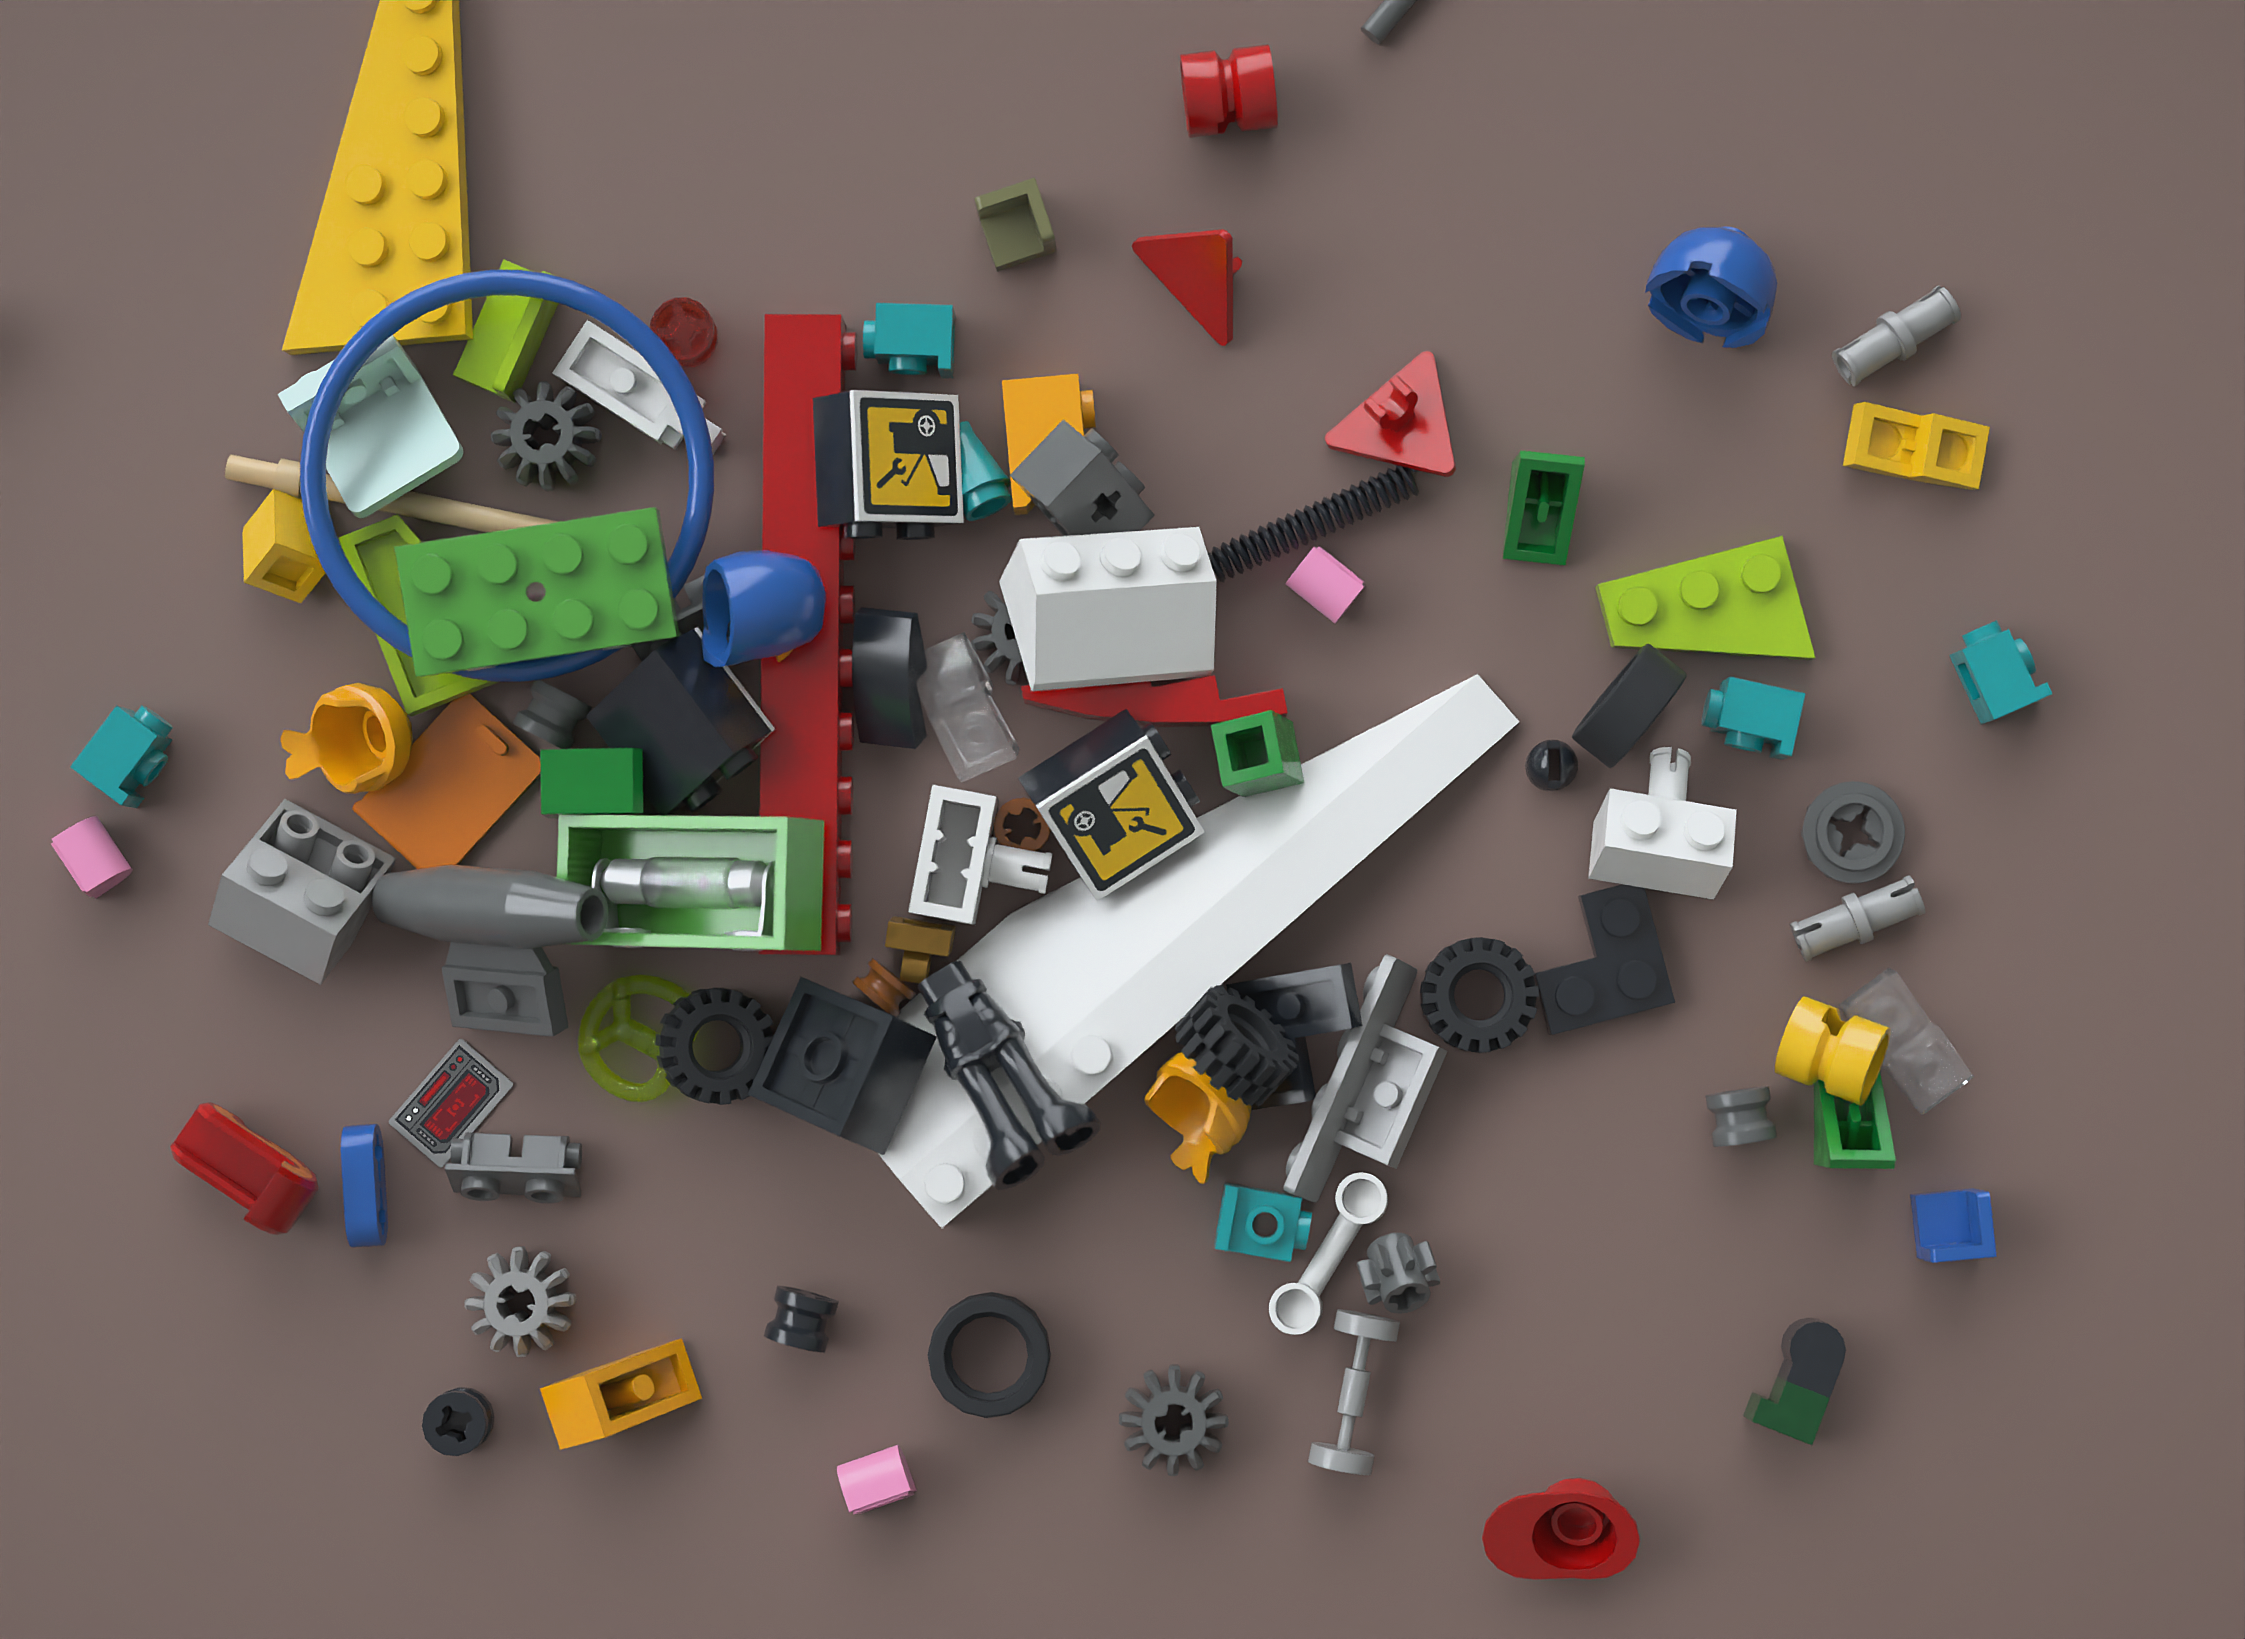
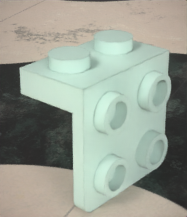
(385, 430)

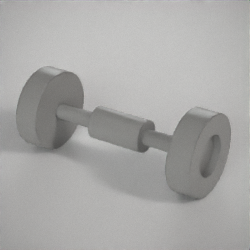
(1353, 1393)

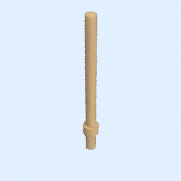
(286, 478)

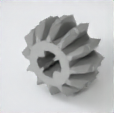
(521, 1278)

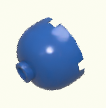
(1715, 285)

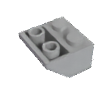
(299, 891)

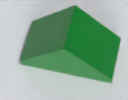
(1542, 506)
(591, 781)
(1852, 1133)

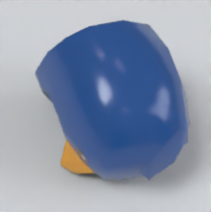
(768, 599)

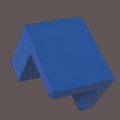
(1953, 1225)

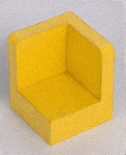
(279, 549)

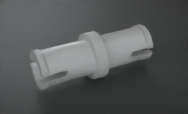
(1896, 335)
(1857, 918)

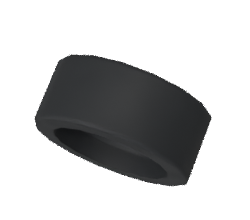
(1629, 705)
(979, 1402)

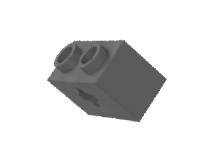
(1080, 487)

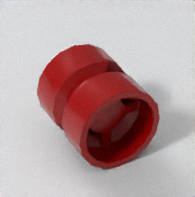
(1229, 90)

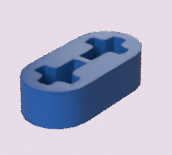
(364, 1185)

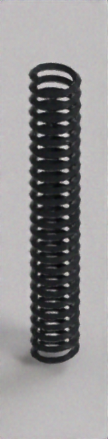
(1305, 517)

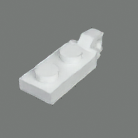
(624, 385)

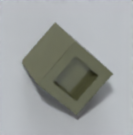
(1015, 224)

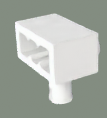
(1661, 837)
(963, 857)

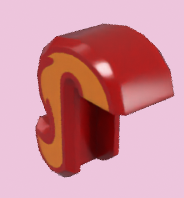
(245, 1168)

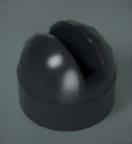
(1538, 765)

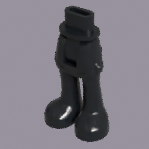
(977, 1040)

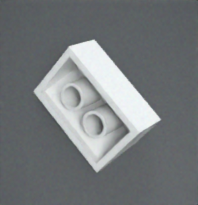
(1112, 607)

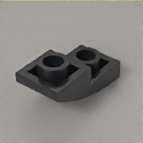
(885, 673)

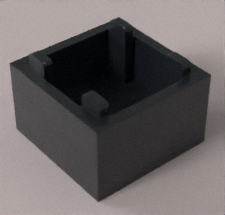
(842, 1065)

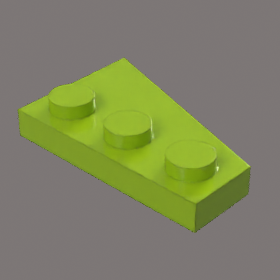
(375, 563)
(1712, 604)

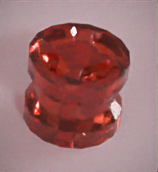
(680, 320)

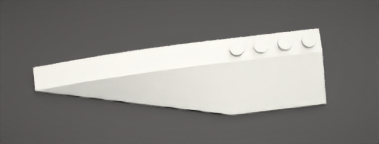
(1122, 970)

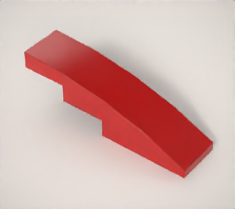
(1169, 705)

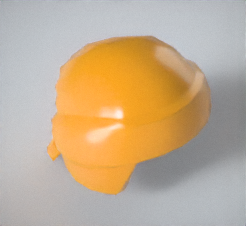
(355, 739)
(1198, 1112)

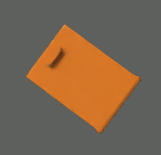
(452, 786)

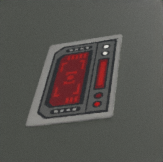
(450, 1102)

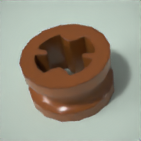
(1016, 808)
(884, 987)

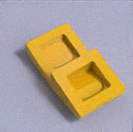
(1916, 446)

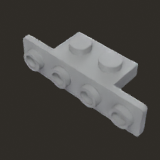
(1373, 1089)

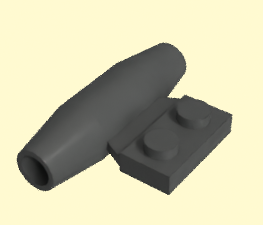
(496, 931)

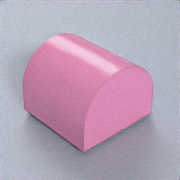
(1326, 583)
(91, 857)
(876, 1480)

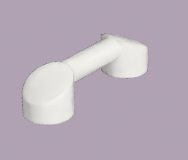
(1298, 1306)

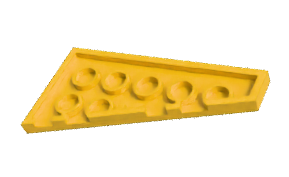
(395, 188)

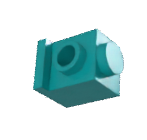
(911, 338)
(1997, 672)
(1754, 716)
(125, 754)
(1240, 1207)

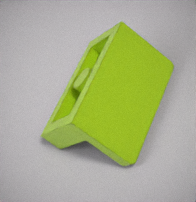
(505, 341)

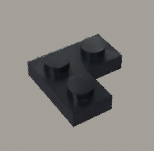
(1626, 967)
(1304, 1006)

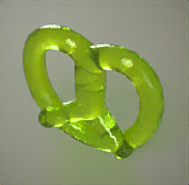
(626, 1030)

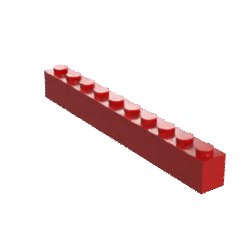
(805, 690)

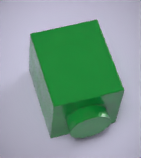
(1257, 753)

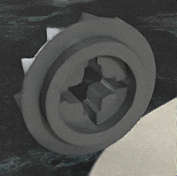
(1881, 823)

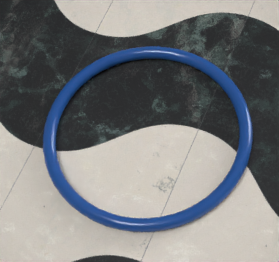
(450, 291)

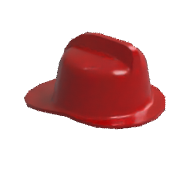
(1562, 1533)

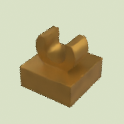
(919, 942)

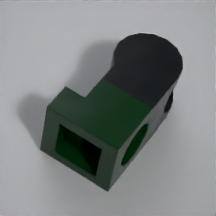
(1804, 1383)

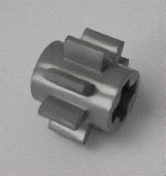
(1398, 1273)

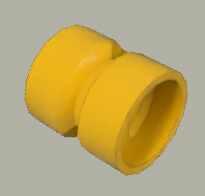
(1832, 1050)

